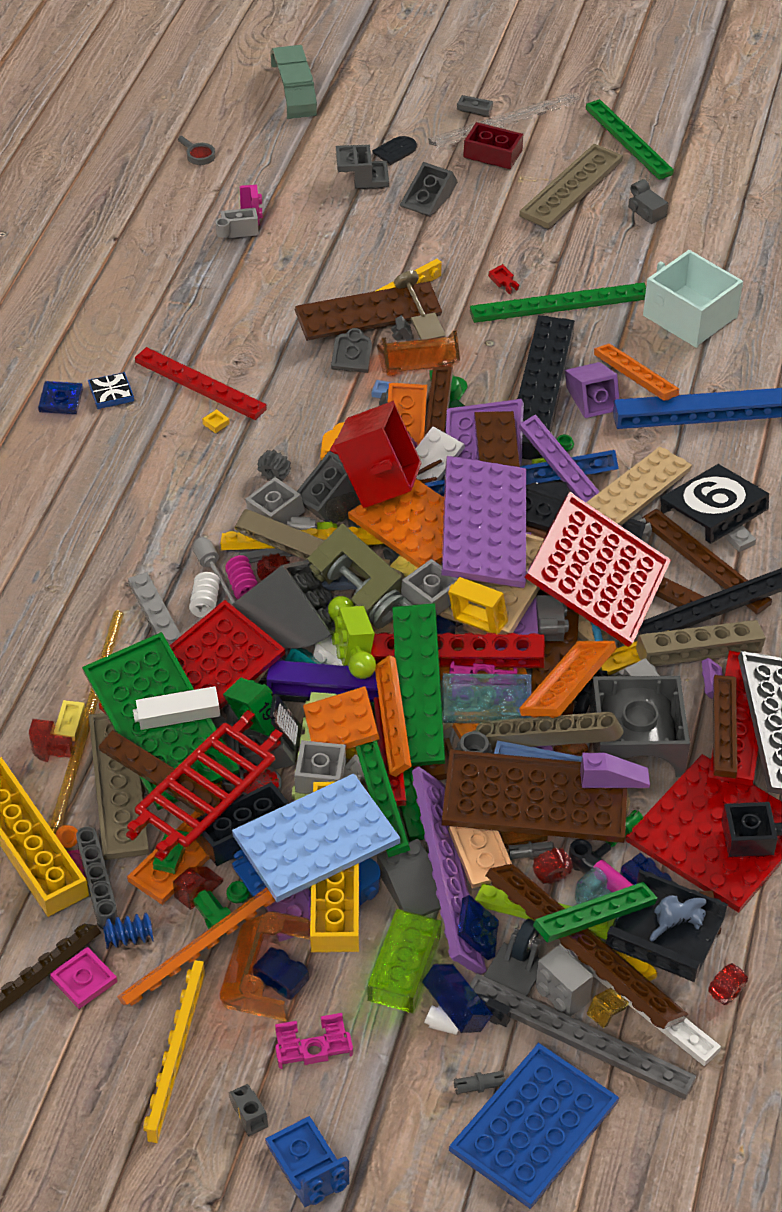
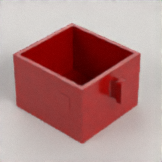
(378, 454)

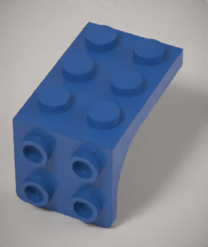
(308, 1162)

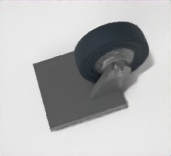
(517, 962)

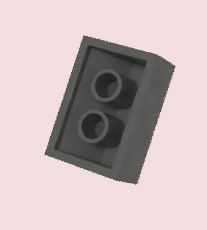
(324, 483)

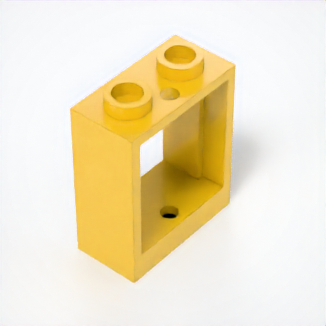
(489, 619)

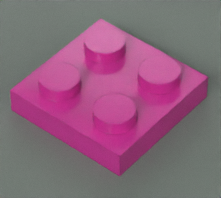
(83, 977)

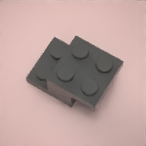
(358, 160)

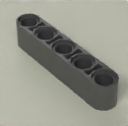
(93, 867)

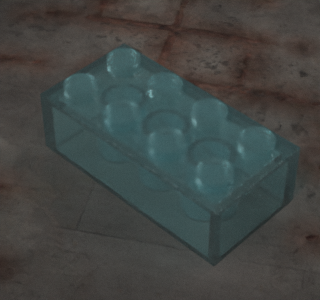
(483, 697)

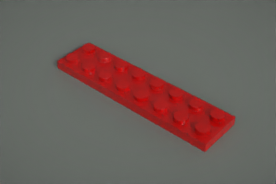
(746, 740)

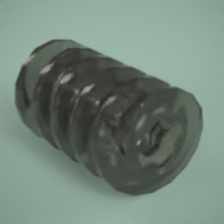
(338, 507)

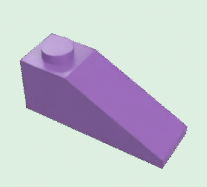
(608, 771)

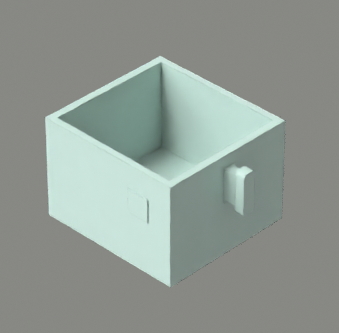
(692, 297)

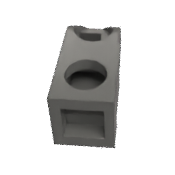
(249, 1109)

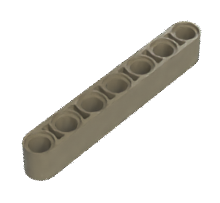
(553, 731)

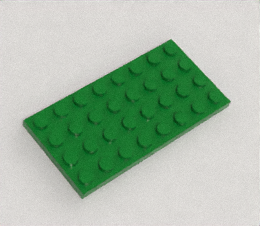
(146, 672)

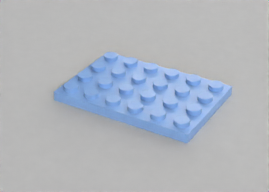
(315, 837)

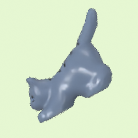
(672, 913)

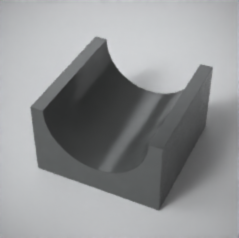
(650, 715)

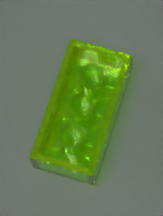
(404, 961)

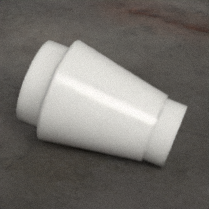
(439, 1020)

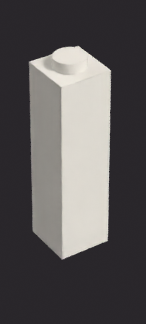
(177, 708)

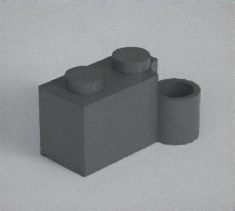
(647, 203)
(551, 618)

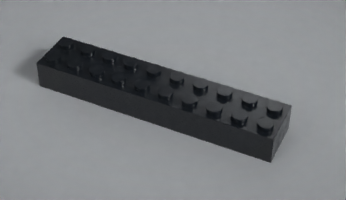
(545, 374)

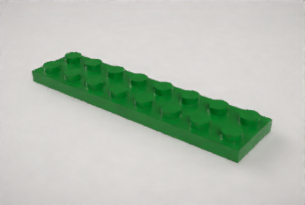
(420, 681)

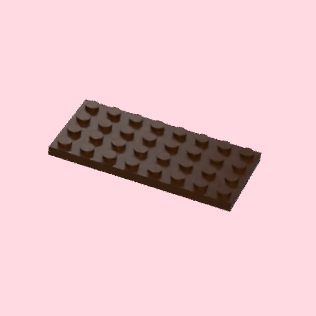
(530, 798)

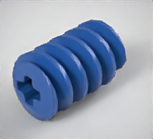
(128, 930)

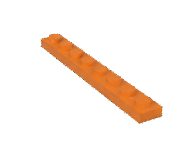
(191, 951)

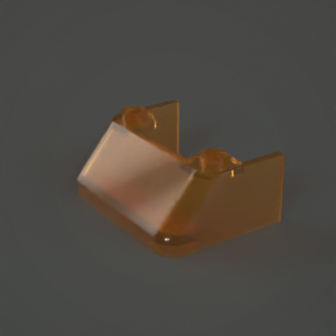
(418, 354)
(240, 988)

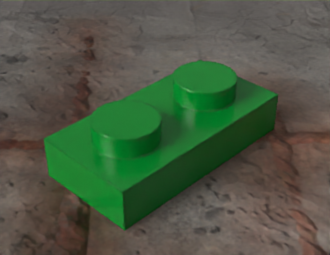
(173, 859)

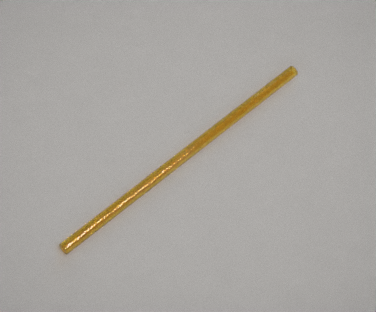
(83, 731)

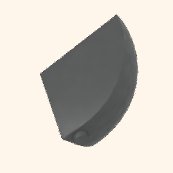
(290, 606)

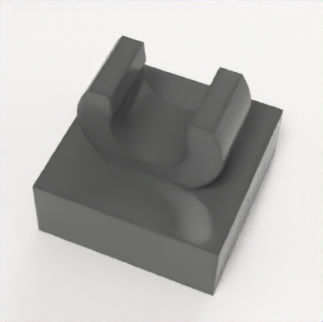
(402, 329)

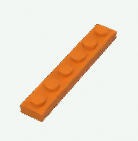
(636, 372)
(392, 716)

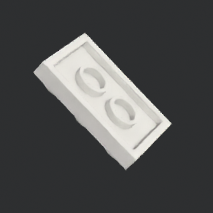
(437, 446)

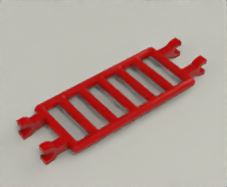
(175, 837)

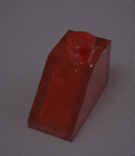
(194, 881)

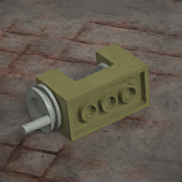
(382, 582)

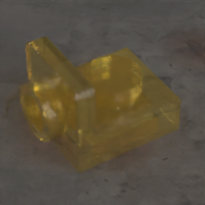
(605, 1006)

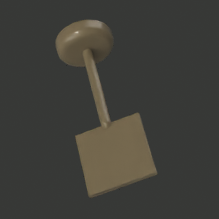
(426, 324)

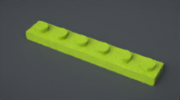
(498, 901)

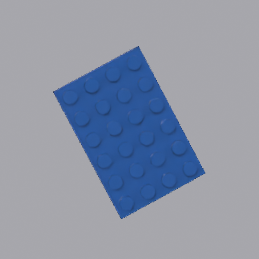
(534, 1125)

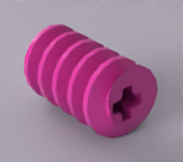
(240, 575)

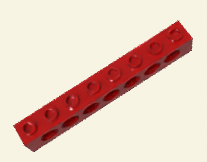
(508, 658)

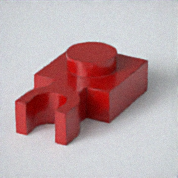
(503, 277)

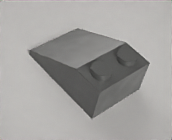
(429, 189)
(283, 754)
(410, 879)

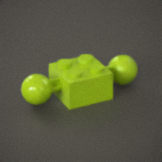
(352, 636)

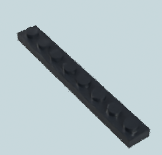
(715, 604)

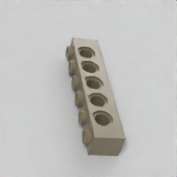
(700, 643)

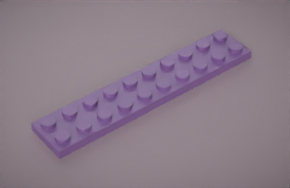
(446, 866)

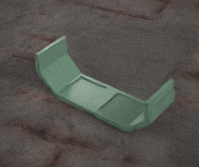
(296, 80)

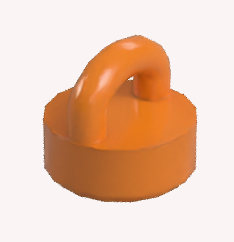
(67, 835)

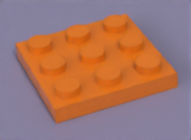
(342, 719)

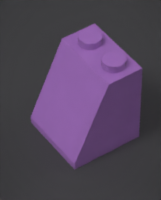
(592, 388)

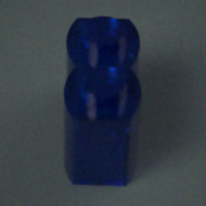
(281, 973)

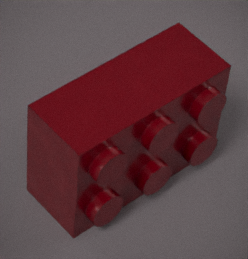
(493, 145)

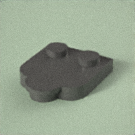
(352, 352)

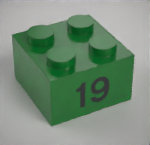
(254, 697)

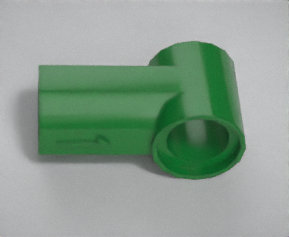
(210, 908)

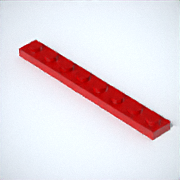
(201, 383)

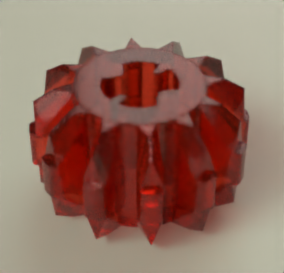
(269, 564)
(552, 866)
(728, 984)

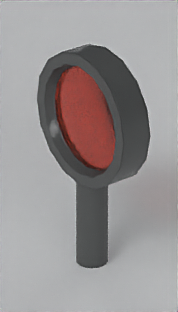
(198, 153)

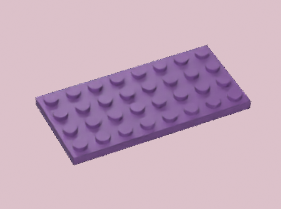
(484, 522)

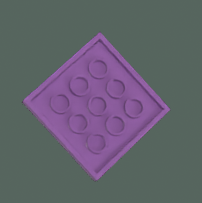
(462, 427)

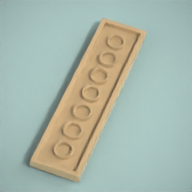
(640, 485)

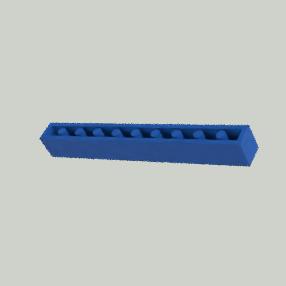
(698, 408)
(543, 472)

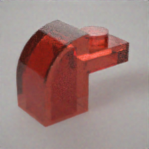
(45, 743)

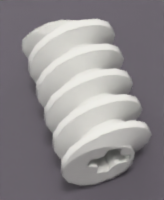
(204, 593)

